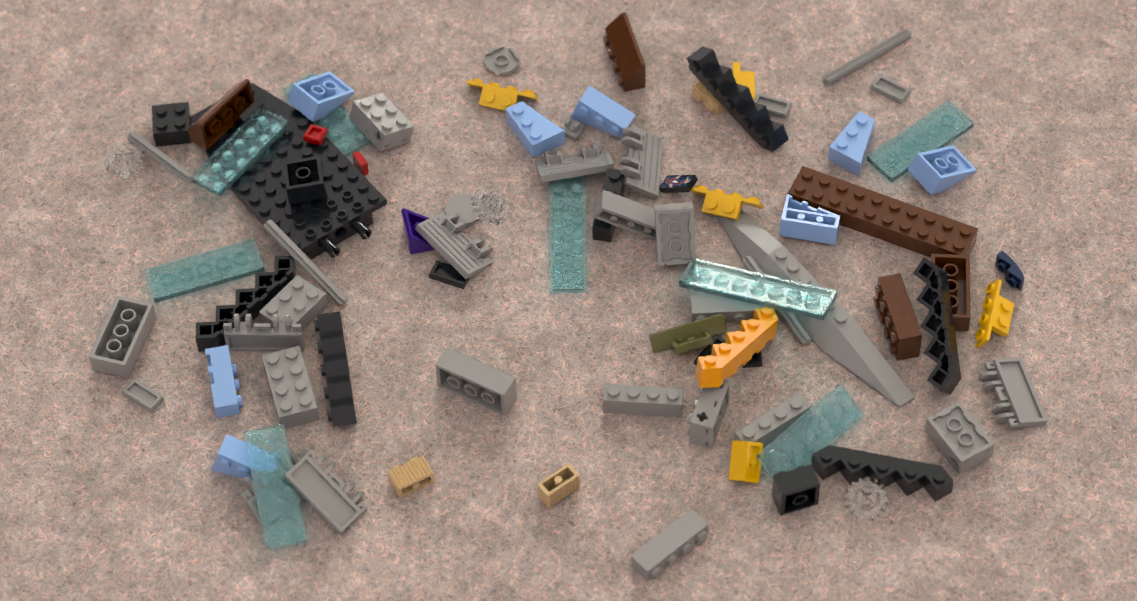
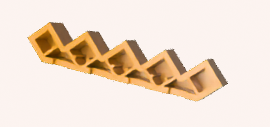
(737, 349)

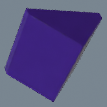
(415, 241)

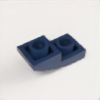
(1013, 273)

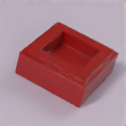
(315, 134)
(360, 163)

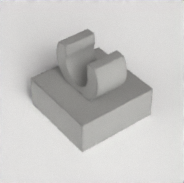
(573, 129)

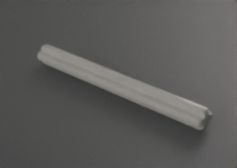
(866, 57)
(161, 157)
(305, 262)
(788, 317)

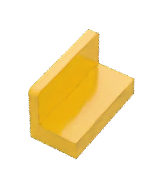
(744, 78)
(744, 461)

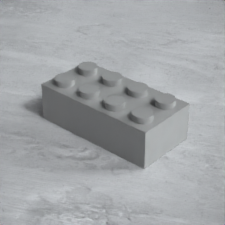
(122, 337)
(476, 381)
(290, 387)

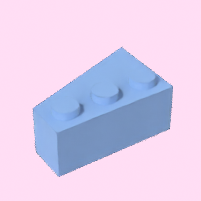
(602, 113)
(533, 129)
(852, 143)
(808, 223)
(223, 382)
(233, 458)

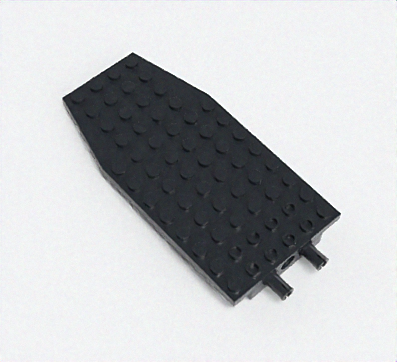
(313, 224)

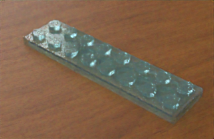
(568, 235)
(758, 289)

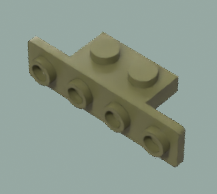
(689, 335)

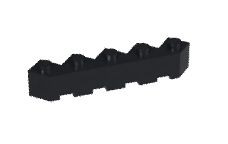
(736, 99)
(246, 302)
(940, 325)
(335, 369)
(907, 473)

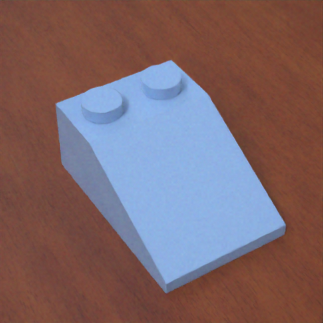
(319, 95)
(940, 168)

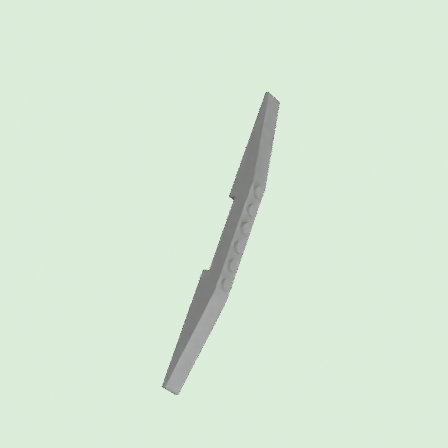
(838, 332)

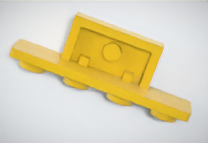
(498, 97)
(723, 204)
(995, 314)

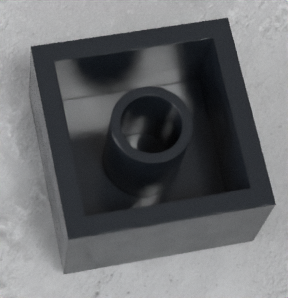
(171, 124)
(304, 180)
(795, 489)

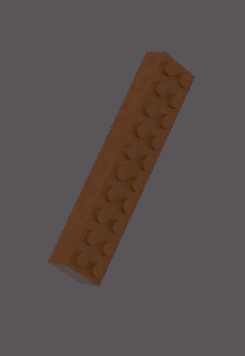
(883, 216)

